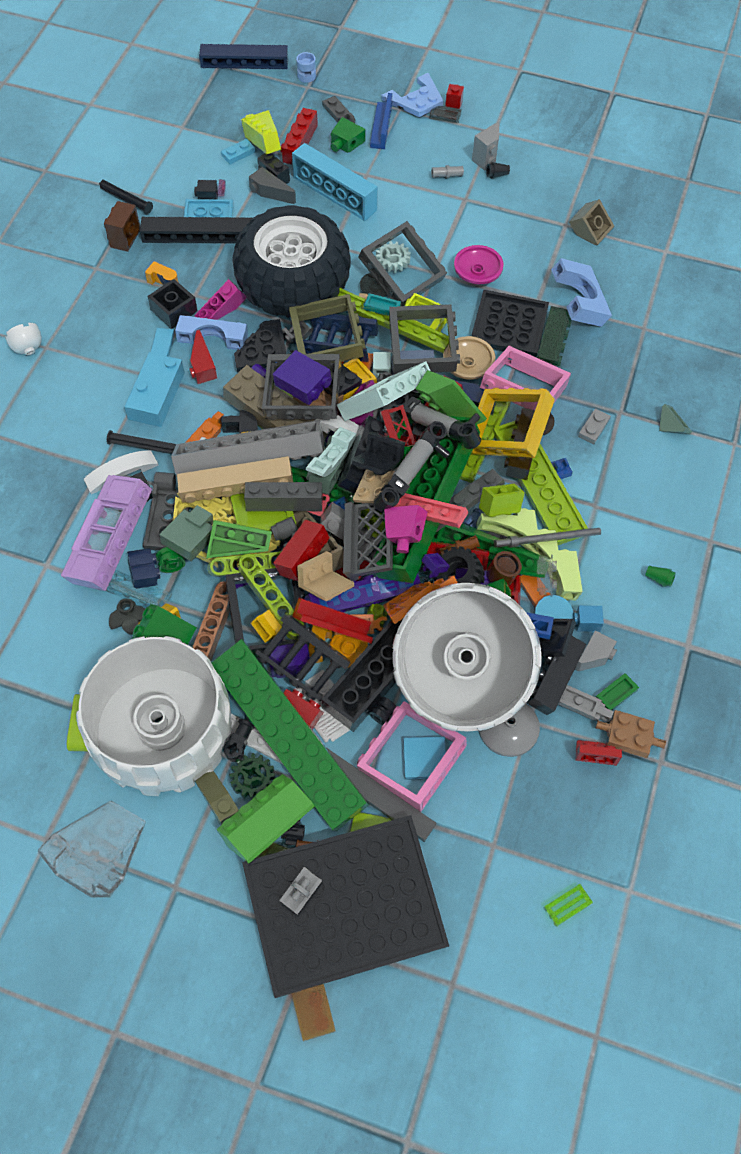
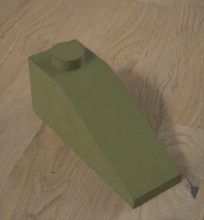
(216, 796)

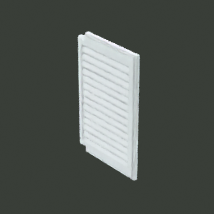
(327, 726)

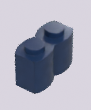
(143, 568)

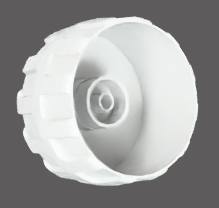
(149, 682)
(460, 692)

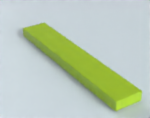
(475, 461)

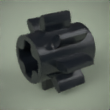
(294, 833)

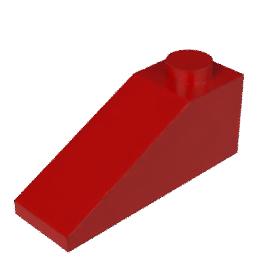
(201, 361)

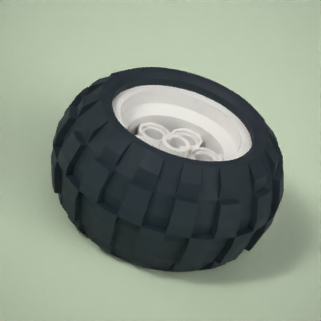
(290, 259)

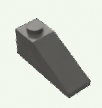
(271, 187)

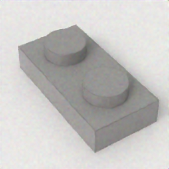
(594, 426)

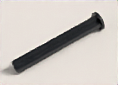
(126, 196)
(138, 442)

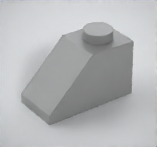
(597, 652)

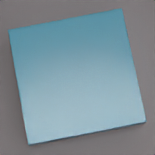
(422, 756)

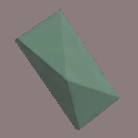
(672, 422)

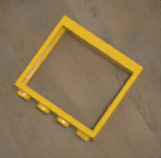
(536, 429)

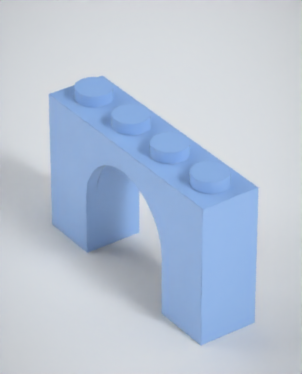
(593, 306)

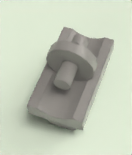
(300, 890)

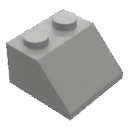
(486, 146)

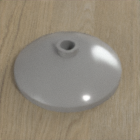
(515, 738)

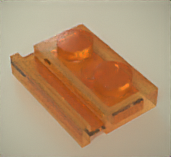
(313, 1012)

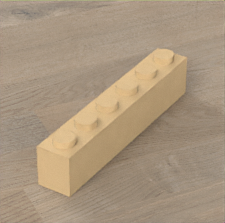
(231, 479)

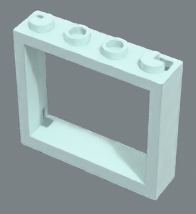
(382, 393)

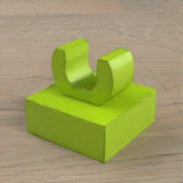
(378, 611)

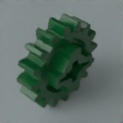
(245, 771)

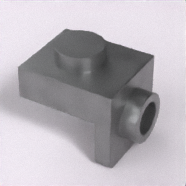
(305, 329)

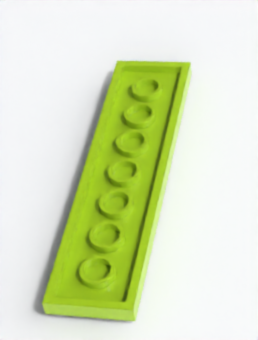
(546, 490)

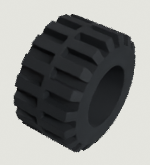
(463, 558)

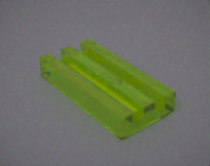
(553, 915)

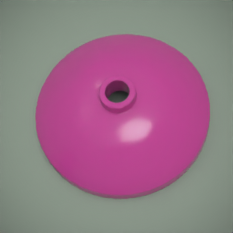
(478, 264)

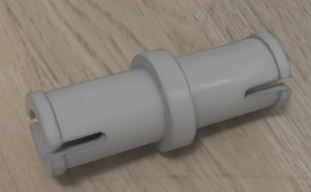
(447, 171)

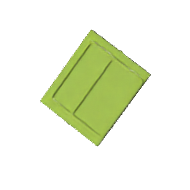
(256, 519)

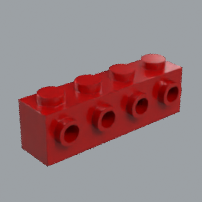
(300, 133)

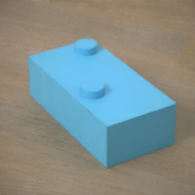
(154, 389)

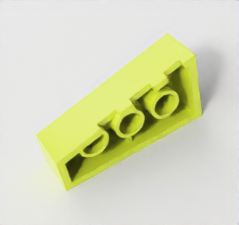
(261, 131)

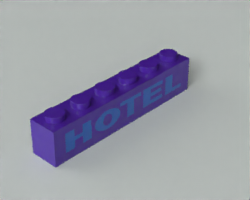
(364, 593)

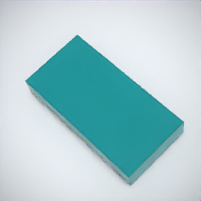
(380, 304)

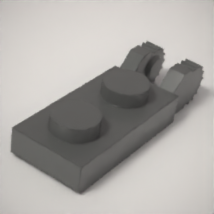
(337, 109)

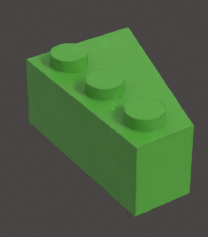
(236, 539)

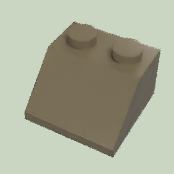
(592, 222)

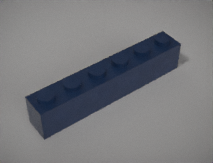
(243, 56)

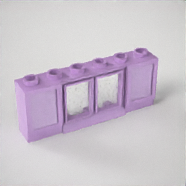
(106, 532)

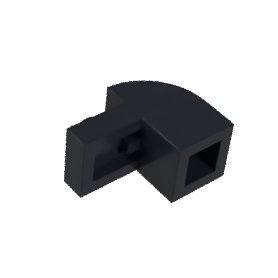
(243, 423)

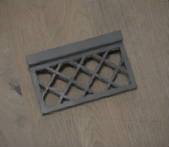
(352, 542)

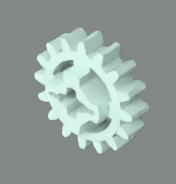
(393, 256)

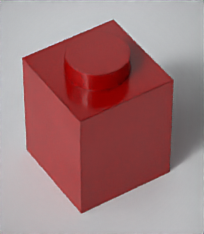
(454, 96)

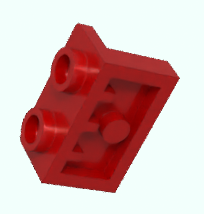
(597, 753)

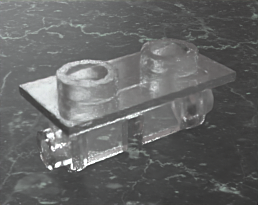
(546, 583)

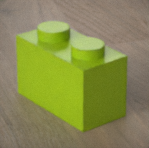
(501, 500)

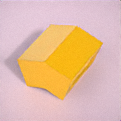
(266, 626)

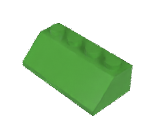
(447, 396)
(265, 818)

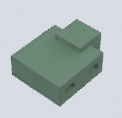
(188, 532)

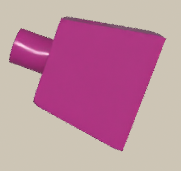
(405, 525)

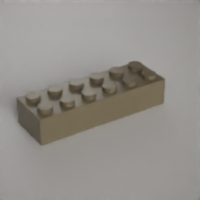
(246, 393)

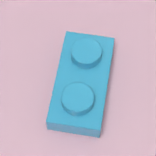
(238, 151)

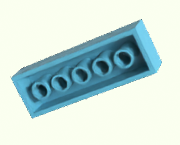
(335, 181)

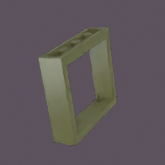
(324, 308)

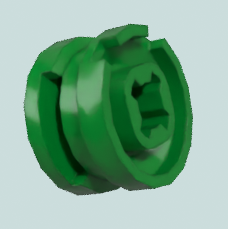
(169, 560)

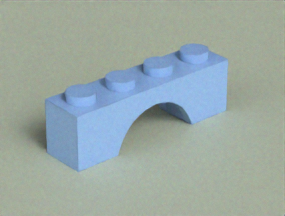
(231, 333)

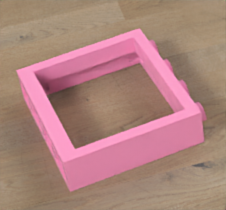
(529, 365)
(437, 776)

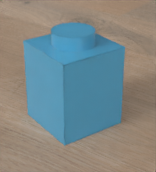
(589, 618)

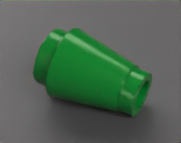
(661, 575)

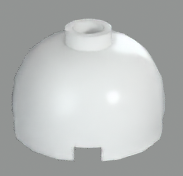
(24, 339)

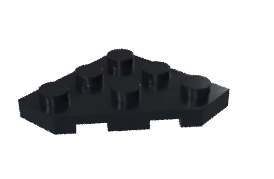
(264, 341)

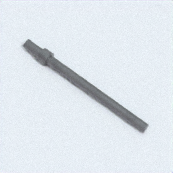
(514, 541)

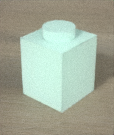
(381, 363)

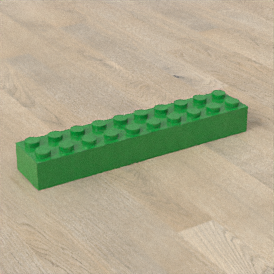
(436, 482)
(289, 736)

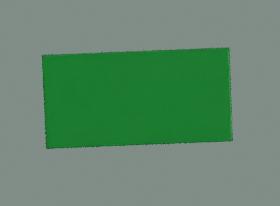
(617, 692)

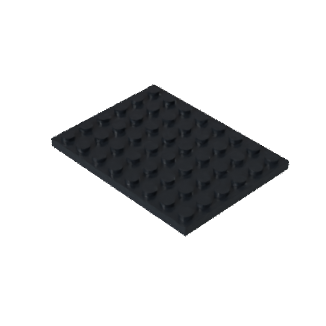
(362, 916)

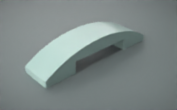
(333, 454)

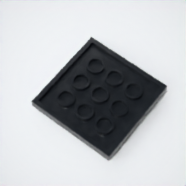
(510, 321)

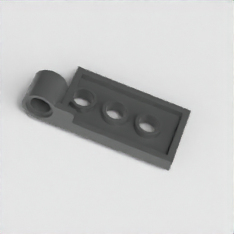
(162, 491)

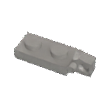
(585, 705)

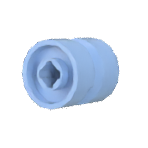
(306, 67)

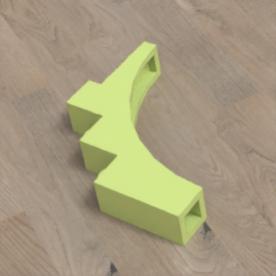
(525, 524)

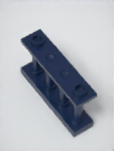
(339, 323)

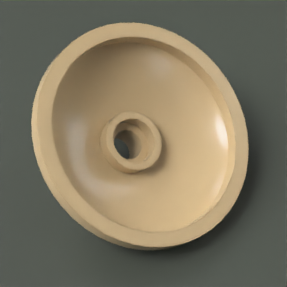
(475, 357)

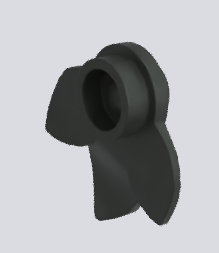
(127, 619)

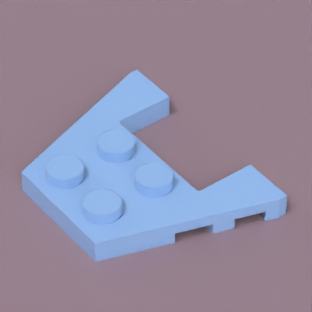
(420, 101)

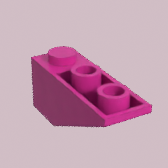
(223, 302)

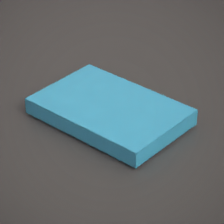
(208, 208)

